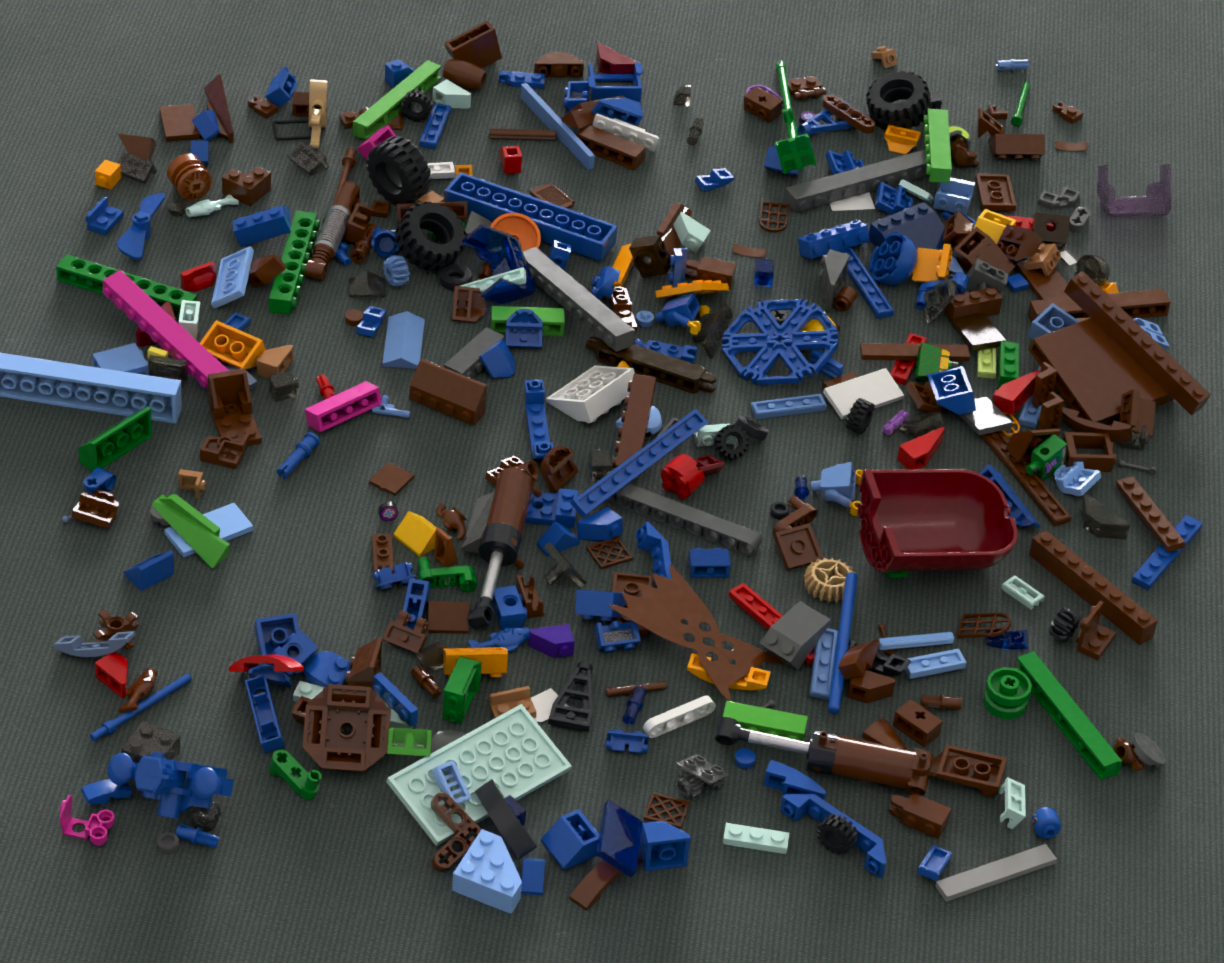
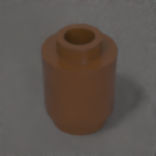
(845, 298)

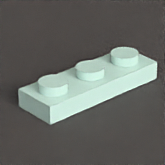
(756, 838)

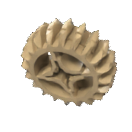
(827, 579)

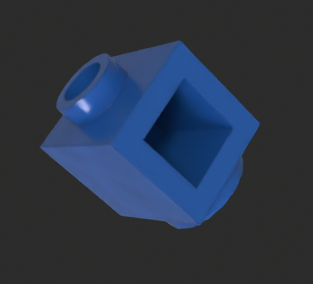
(559, 253)

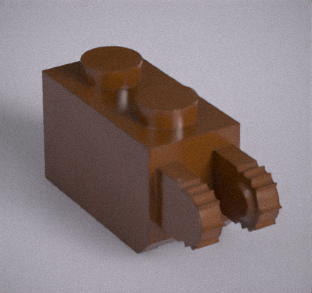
(712, 270)
(920, 814)

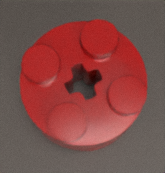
(682, 476)

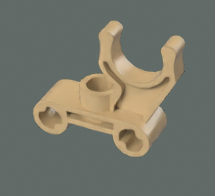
(317, 117)

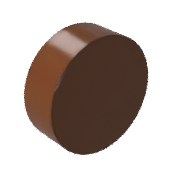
(353, 317)

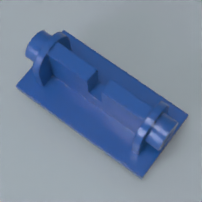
(386, 578)
(618, 739)

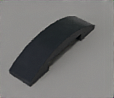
(888, 667)
(505, 819)

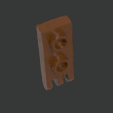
(382, 552)

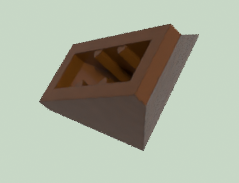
(138, 145)

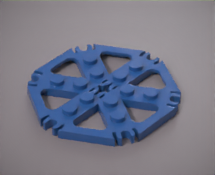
(788, 350)

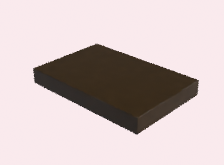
(978, 332)

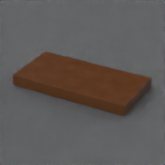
(1043, 286)
(629, 584)

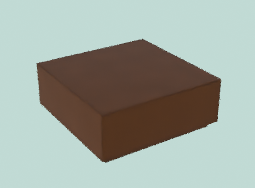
(381, 209)

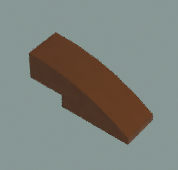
(858, 659)

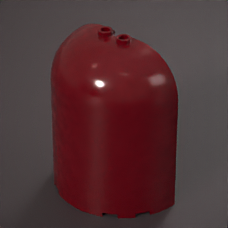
(933, 520)

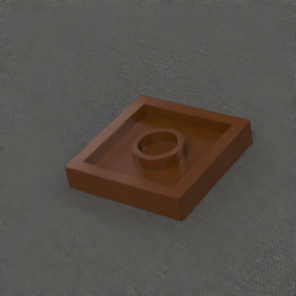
(798, 546)

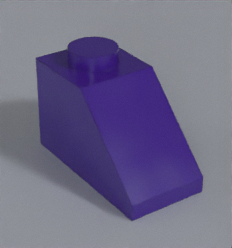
(552, 641)

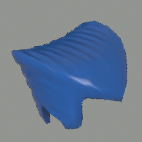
(384, 242)

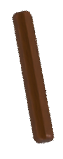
(522, 134)

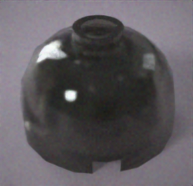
(1095, 268)

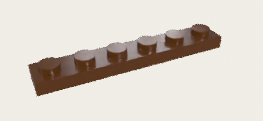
(1150, 514)

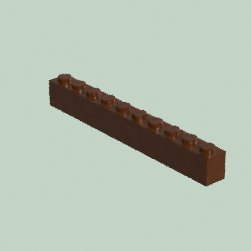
(1137, 343)

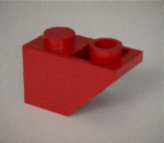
(511, 159)

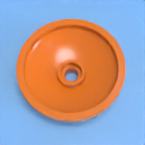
(520, 227)

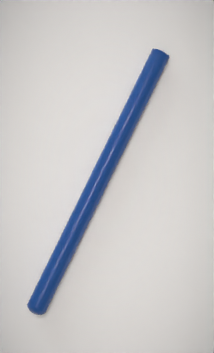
(842, 641)

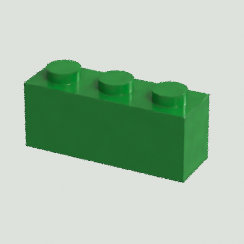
(1007, 363)

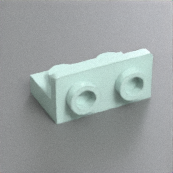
(706, 435)

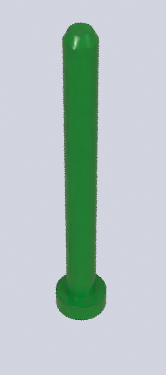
(1017, 119)

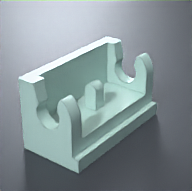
(1014, 802)

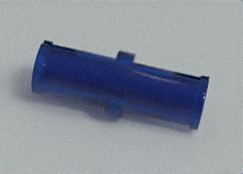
(634, 705)

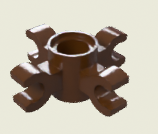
(114, 625)

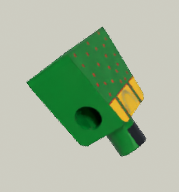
(932, 360)

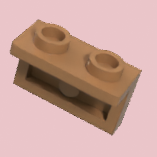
(1045, 258)

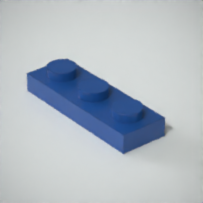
(395, 699)

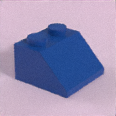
(596, 603)
(663, 846)

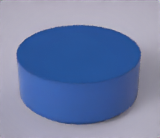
(745, 758)

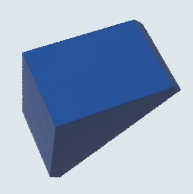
(206, 124)
(559, 537)
(533, 876)

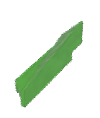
(193, 528)

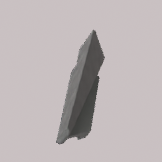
(477, 523)

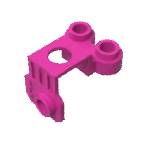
(95, 827)

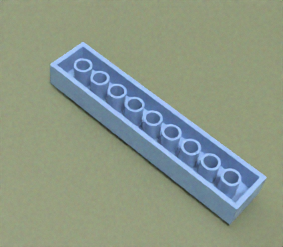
(89, 387)

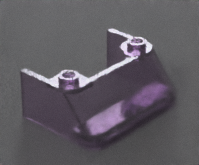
(1155, 203)

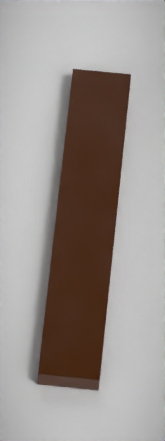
(908, 352)

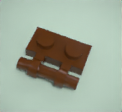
(805, 88)

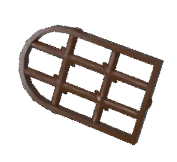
(778, 213)
(1003, 629)

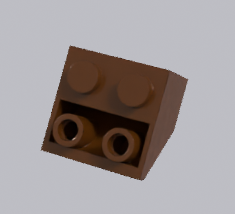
(1018, 242)

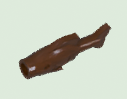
(139, 689)

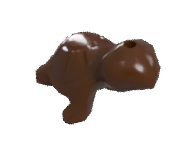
(960, 156)

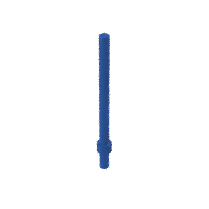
(110, 726)

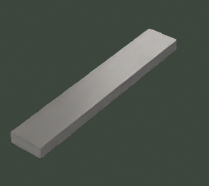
(995, 872)

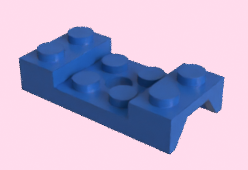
(553, 508)

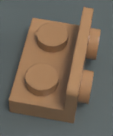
(507, 700)

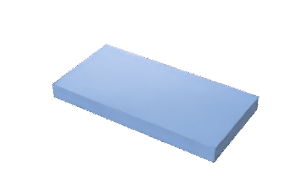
(232, 277)
(227, 518)

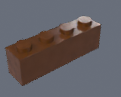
(612, 147)

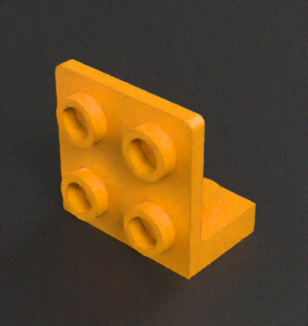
(933, 264)

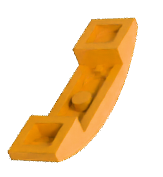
(754, 680)

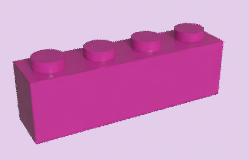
(343, 406)

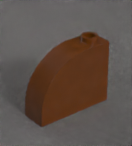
(476, 45)

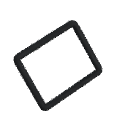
(289, 137)

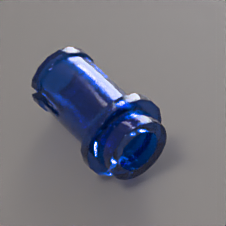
(801, 489)

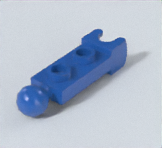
(685, 353)

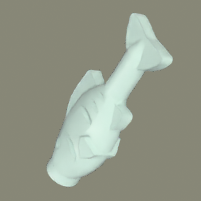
(206, 206)

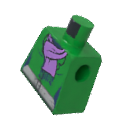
(1047, 457)

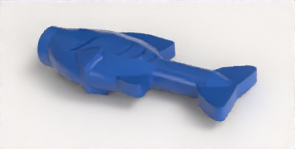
(509, 638)

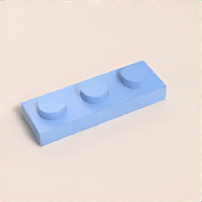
(935, 663)

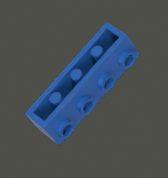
(836, 239)

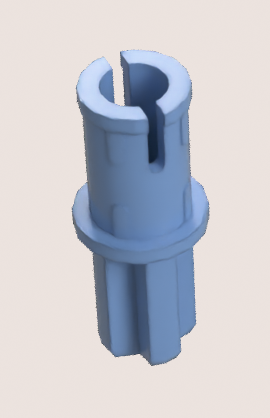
(1012, 65)

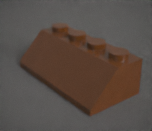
(448, 392)

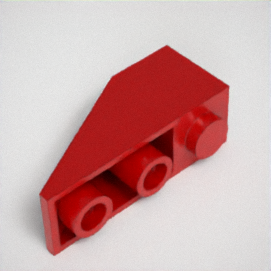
(919, 451)

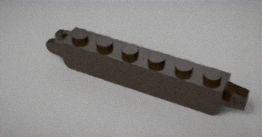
(655, 364)

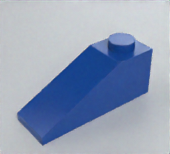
(621, 109)
(416, 600)

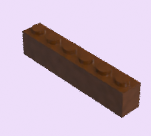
(635, 418)

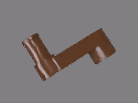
(803, 515)

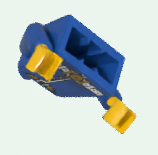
(683, 311)

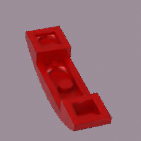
(281, 663)

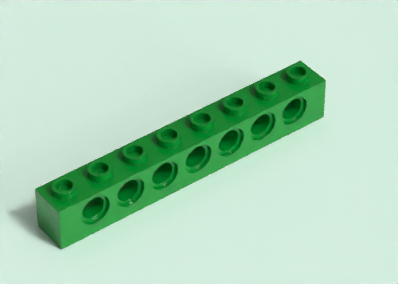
(295, 256)
(91, 275)

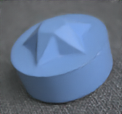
(644, 318)

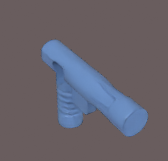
(388, 409)

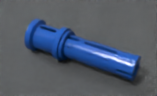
(302, 450)

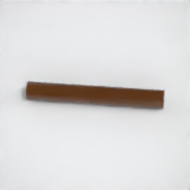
(630, 689)

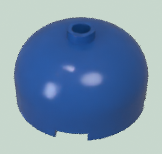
(893, 260)

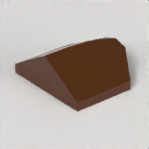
(468, 304)

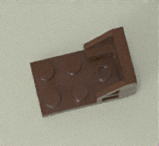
(232, 405)

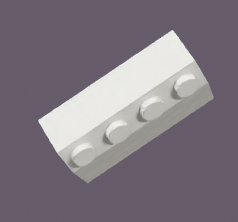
(593, 392)

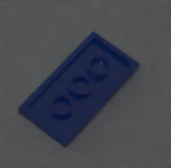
(619, 838)

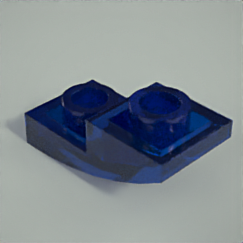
(1010, 640)

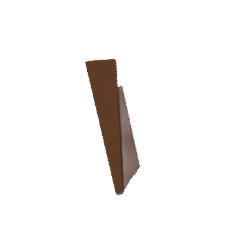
(667, 231)

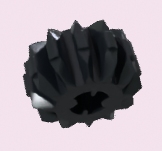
(1064, 625)

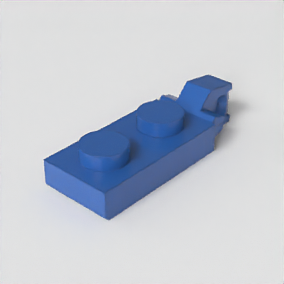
(534, 80)

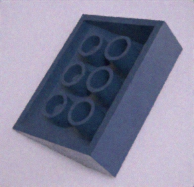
(917, 223)

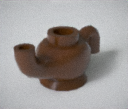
(452, 520)
(1127, 754)

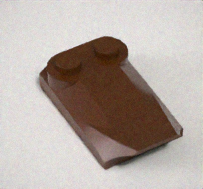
(970, 769)

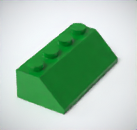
(117, 440)

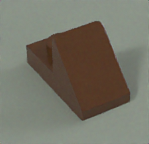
(988, 123)

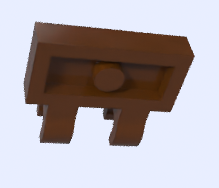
(404, 637)

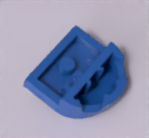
(842, 162)
(892, 199)
(678, 263)
(604, 282)
(524, 330)
(326, 669)

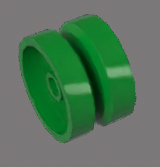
(1007, 693)

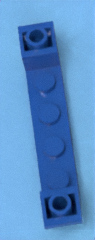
(536, 419)
(651, 540)
(798, 805)

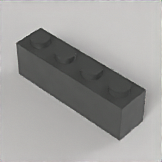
(467, 359)

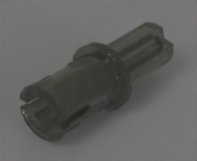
(695, 131)

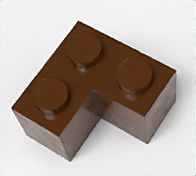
(247, 187)

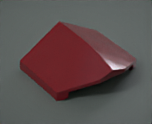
(709, 464)

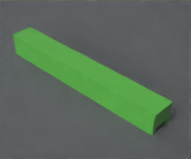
(390, 105)

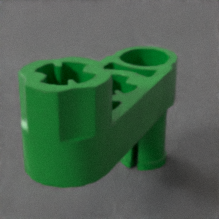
(457, 576)
(284, 765)

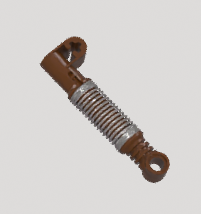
(332, 231)

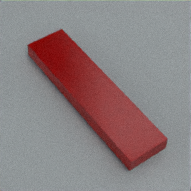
(902, 369)

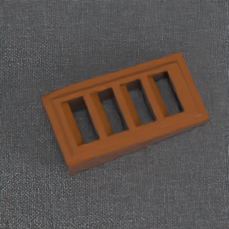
(444, 549)

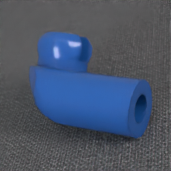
(341, 254)

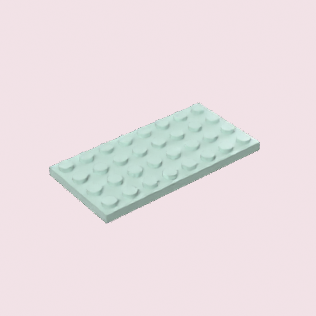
(506, 749)

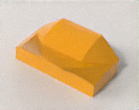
(901, 139)

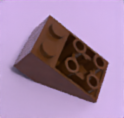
(981, 246)

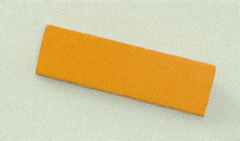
(624, 264)

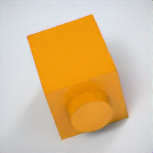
(108, 174)

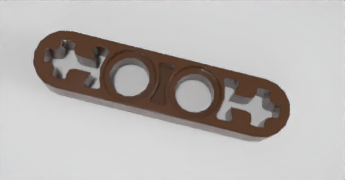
(849, 115)

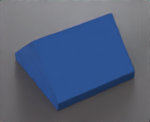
(151, 570)

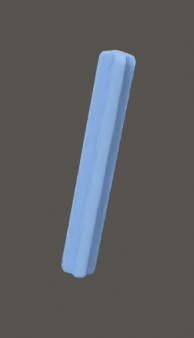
(916, 640)

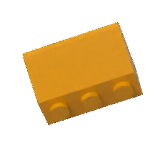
(232, 345)
(493, 659)

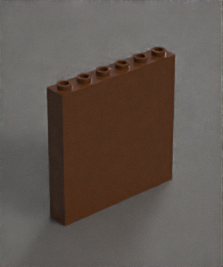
(1094, 371)

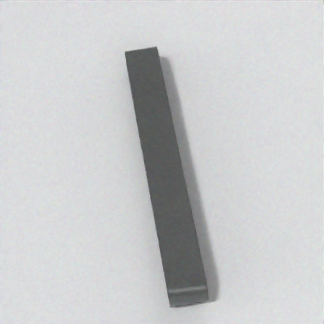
(687, 519)

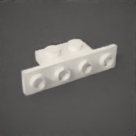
(626, 131)

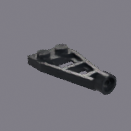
(569, 716)

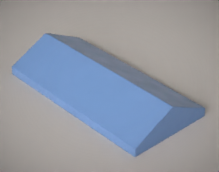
(403, 341)

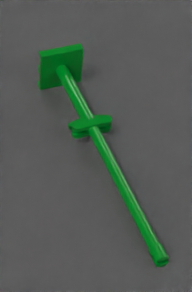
(796, 150)

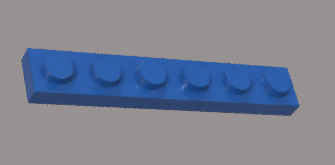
(1161, 559)

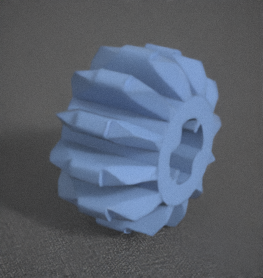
(396, 270)

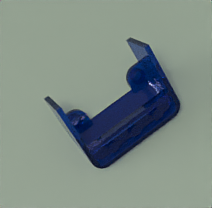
(503, 255)

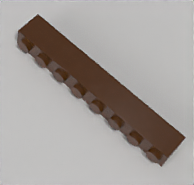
(1135, 303)
(1093, 587)

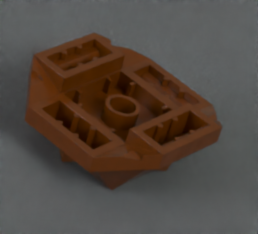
(340, 707)

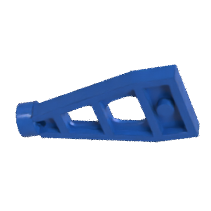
(812, 126)

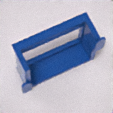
(604, 92)

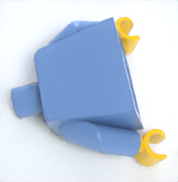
(839, 485)

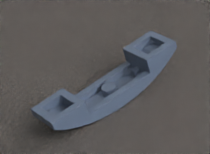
(74, 646)

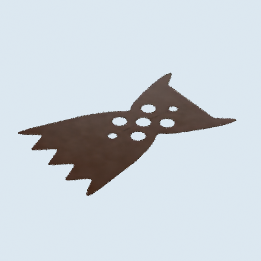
(675, 600)

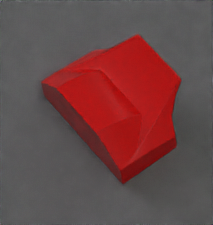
(198, 277)

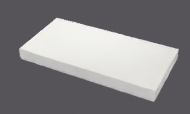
(874, 387)

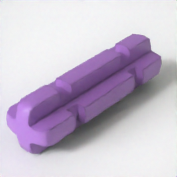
(894, 423)

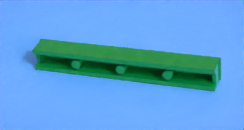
(1069, 717)

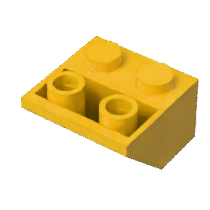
(993, 224)

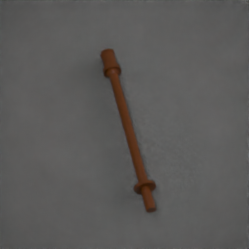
(348, 162)

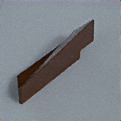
(218, 103)
(582, 114)

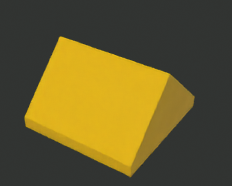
(416, 534)

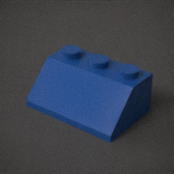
(262, 225)
(953, 390)

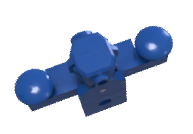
(166, 779)

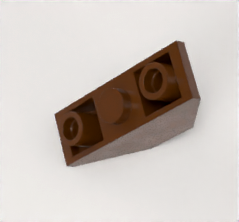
(559, 65)

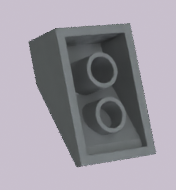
(833, 276)
(795, 634)

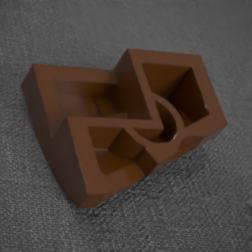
(224, 450)
(883, 733)

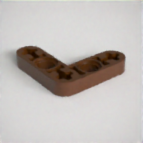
(461, 830)

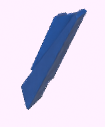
(1018, 509)

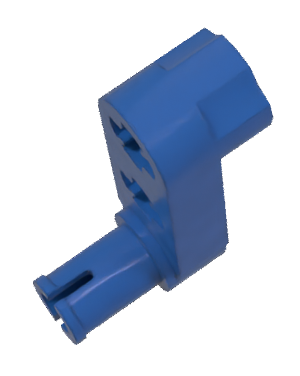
(962, 281)

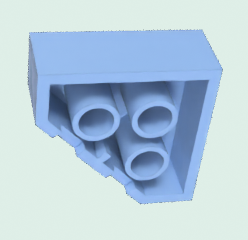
(488, 874)

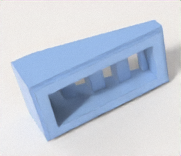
(454, 773)

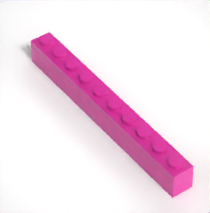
(161, 327)

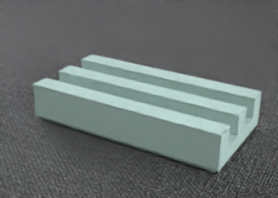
(916, 191)
(1021, 591)

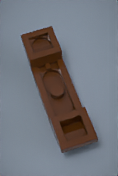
(1117, 432)
(594, 883)

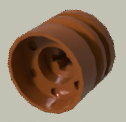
(189, 177)

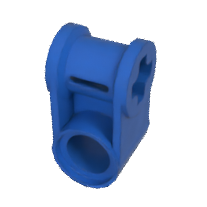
(99, 480)

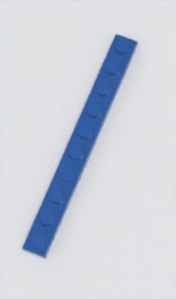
(639, 463)

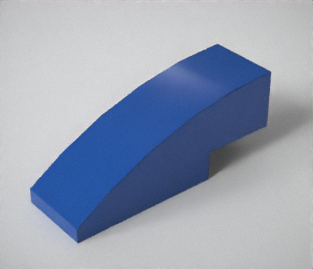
(791, 780)

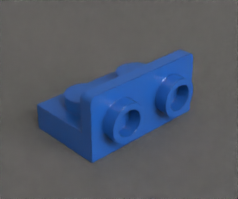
(103, 217)

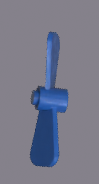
(134, 238)

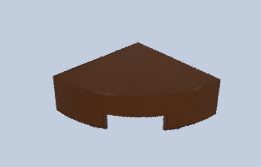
(996, 113)

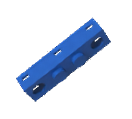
(264, 714)

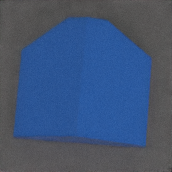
(498, 360)
(276, 678)

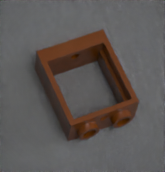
(1094, 441)

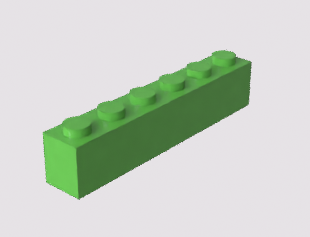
(937, 145)

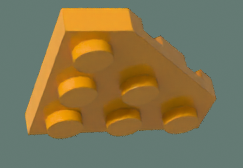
(696, 286)

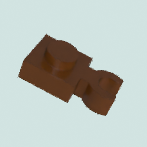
(263, 108)
(1069, 113)

